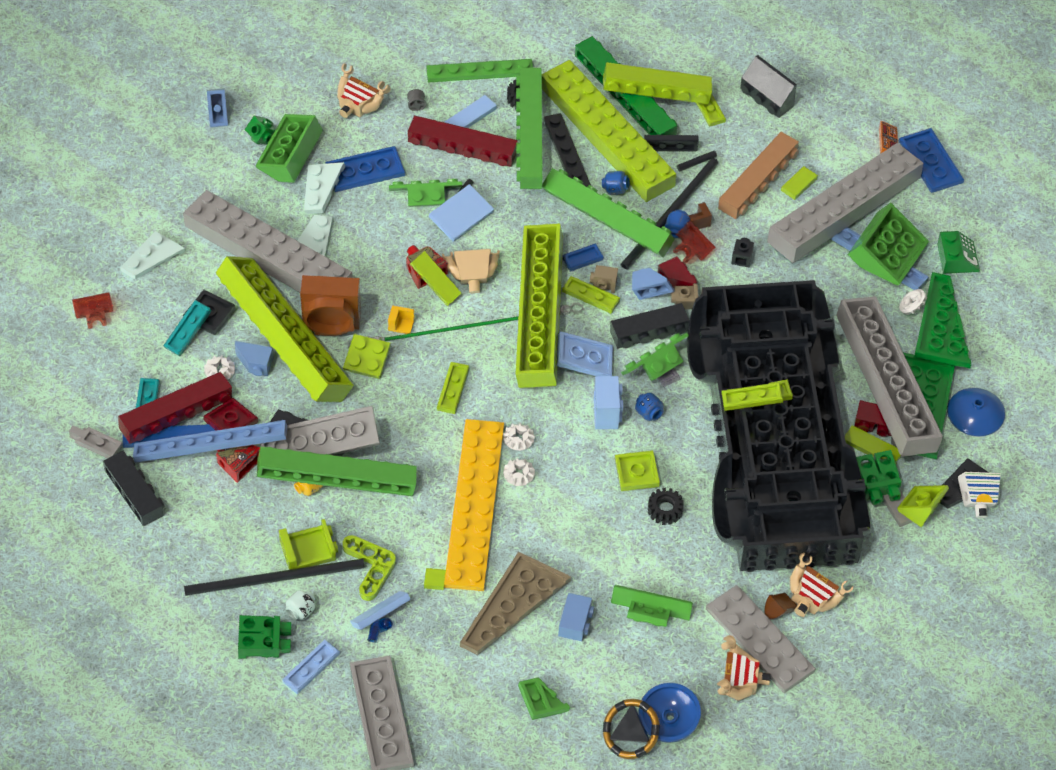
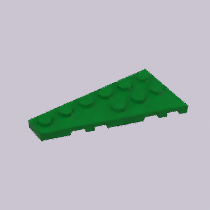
(941, 326)
(935, 384)

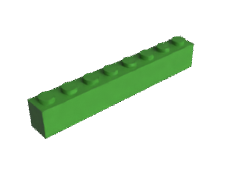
(530, 128)
(607, 212)
(336, 471)

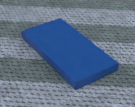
(369, 168)
(938, 168)

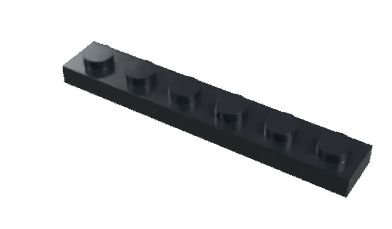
(565, 147)

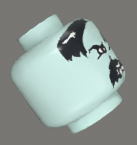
(300, 605)

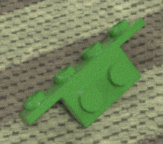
(425, 193)
(659, 361)
(650, 606)

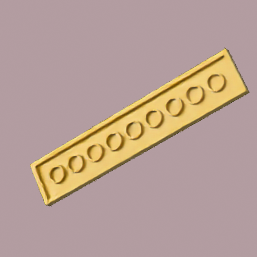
(474, 505)

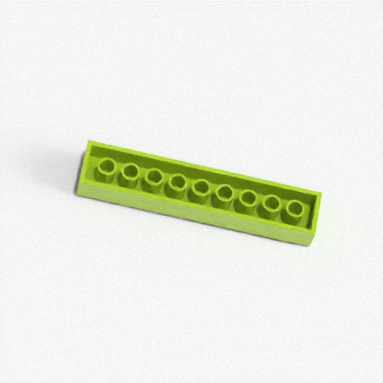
(608, 130)
(539, 306)
(284, 329)

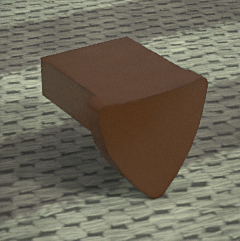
(778, 605)

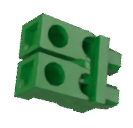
(880, 477)
(262, 636)

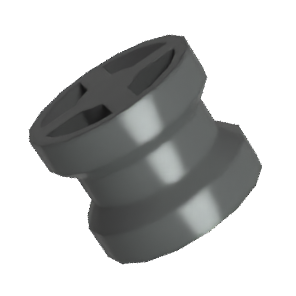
(416, 100)

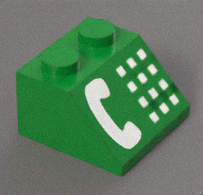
(957, 253)

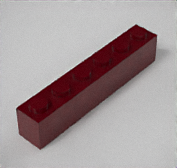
(462, 141)
(175, 407)

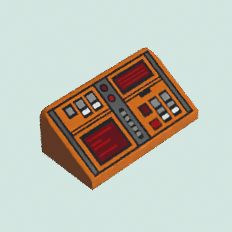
(887, 136)

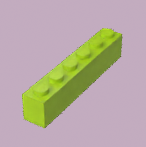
(657, 83)

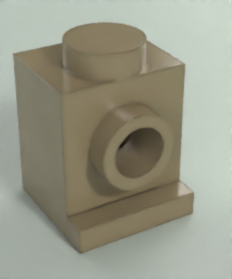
(604, 278)
(685, 295)

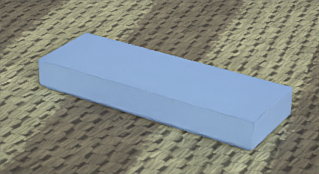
(473, 112)
(380, 610)
(311, 666)

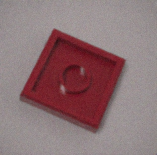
(230, 415)

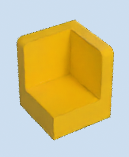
(401, 319)

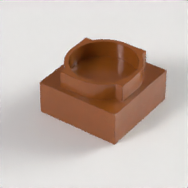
(330, 304)

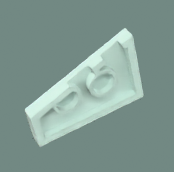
(319, 185)
(317, 233)
(151, 254)

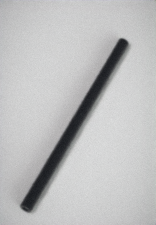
(676, 205)
(274, 577)

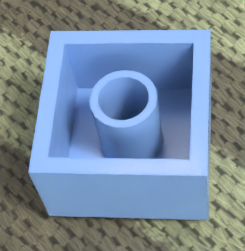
(607, 402)

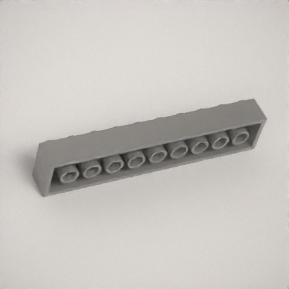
(844, 202)
(252, 238)
(889, 376)

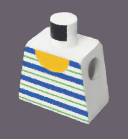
(979, 491)

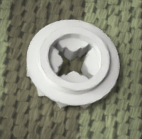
(906, 305)
(227, 369)
(515, 442)
(517, 478)

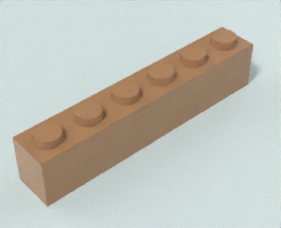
(758, 175)

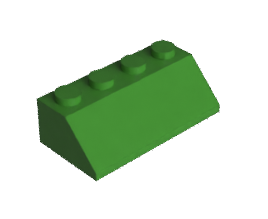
(290, 147)

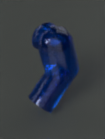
(378, 627)

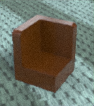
(702, 218)

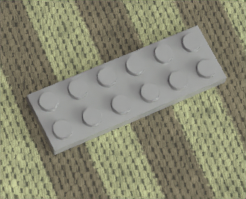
(332, 433)
(760, 638)
(381, 714)

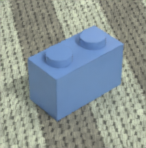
(575, 617)

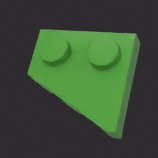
(540, 699)

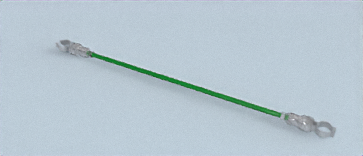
(564, 311)

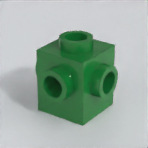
(260, 129)

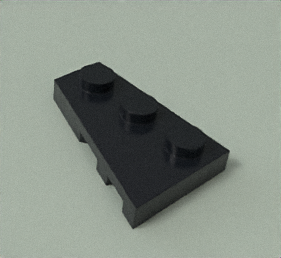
(954, 494)

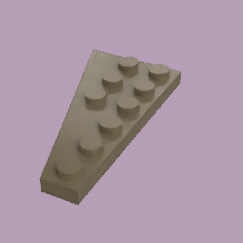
(516, 595)

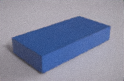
(582, 257)

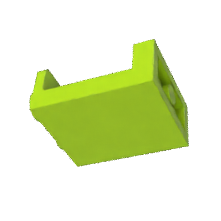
(308, 546)

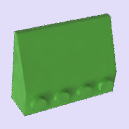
(888, 245)

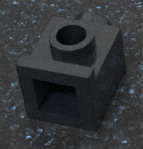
(743, 249)

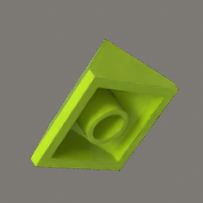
(922, 502)

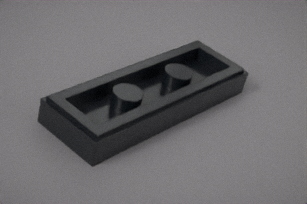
(673, 143)

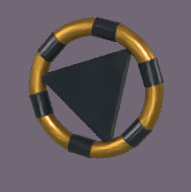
(631, 728)

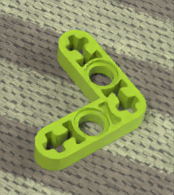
(377, 565)

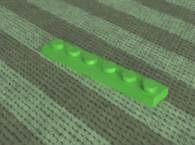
(476, 70)

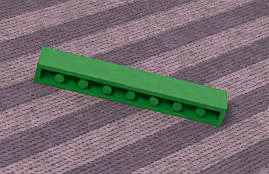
(641, 108)

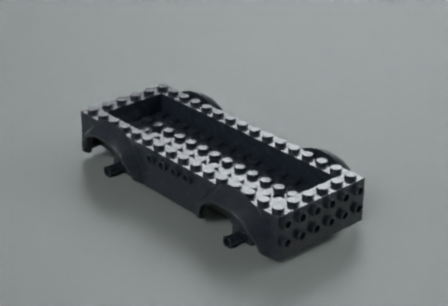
(778, 449)

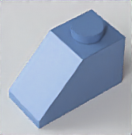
(217, 107)
(649, 283)
(254, 357)

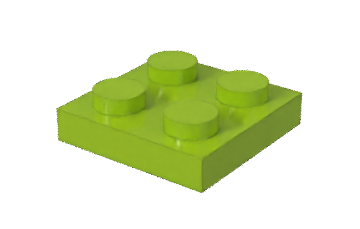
(366, 356)
(637, 470)

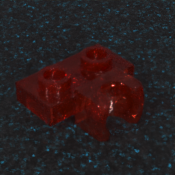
(693, 243)
(93, 308)

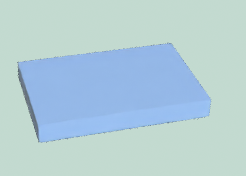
(461, 212)
(584, 355)

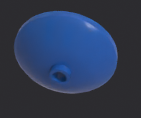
(976, 419)
(674, 701)

